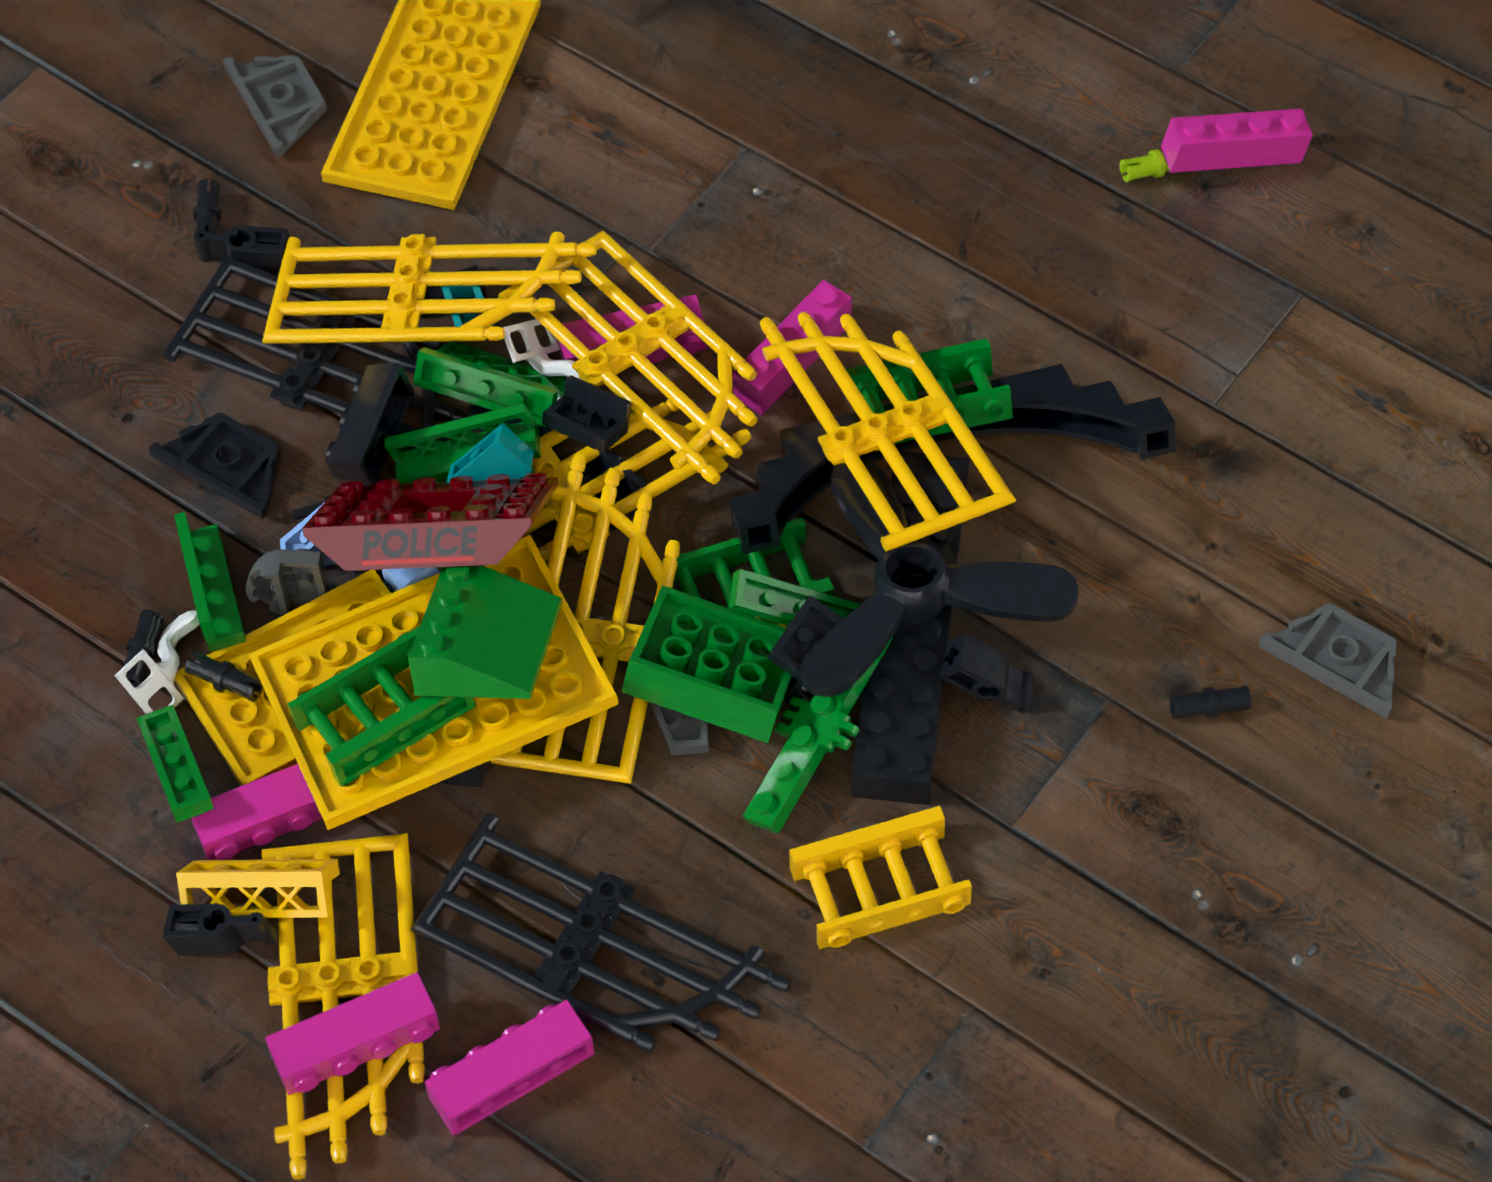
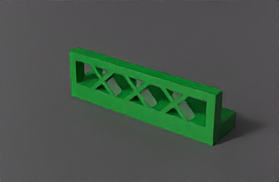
(435, 457)
(210, 584)

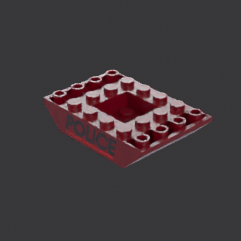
(427, 521)

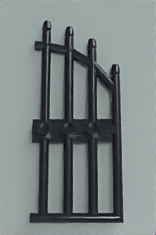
(309, 361)
(581, 939)

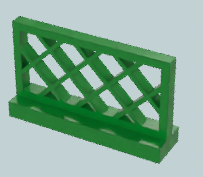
(486, 379)

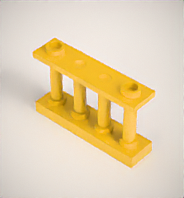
(887, 841)

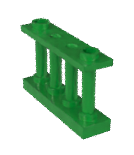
(949, 367)
(729, 553)
(381, 738)

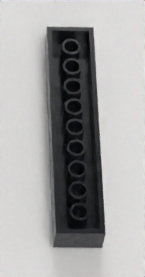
(905, 692)

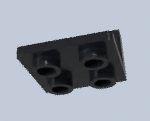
(799, 638)

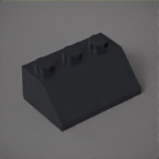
(375, 414)

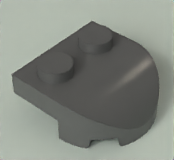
(287, 578)

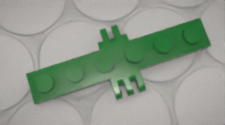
(811, 733)

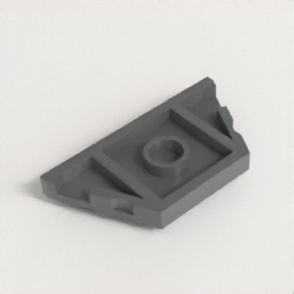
(278, 97)
(1340, 654)

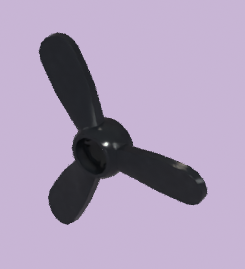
(988, 588)

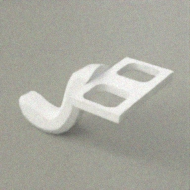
(535, 353)
(165, 671)

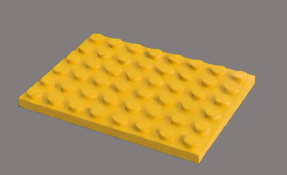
(566, 692)

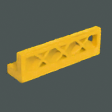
(262, 874)

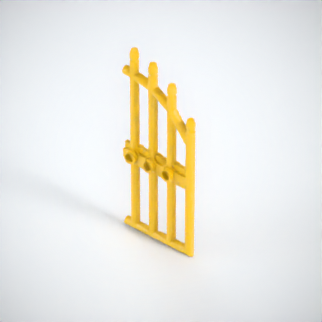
(409, 286)
(642, 339)
(881, 430)
(584, 519)
(608, 639)
(341, 979)

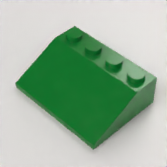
(482, 635)
(709, 664)

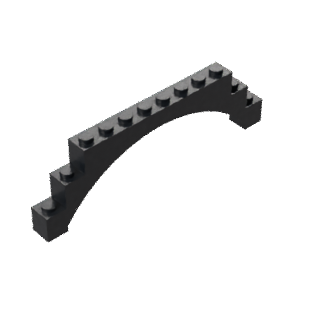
(1041, 404)

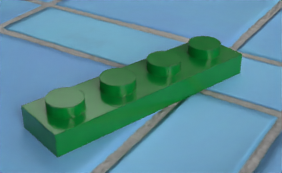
(778, 599)
(175, 763)

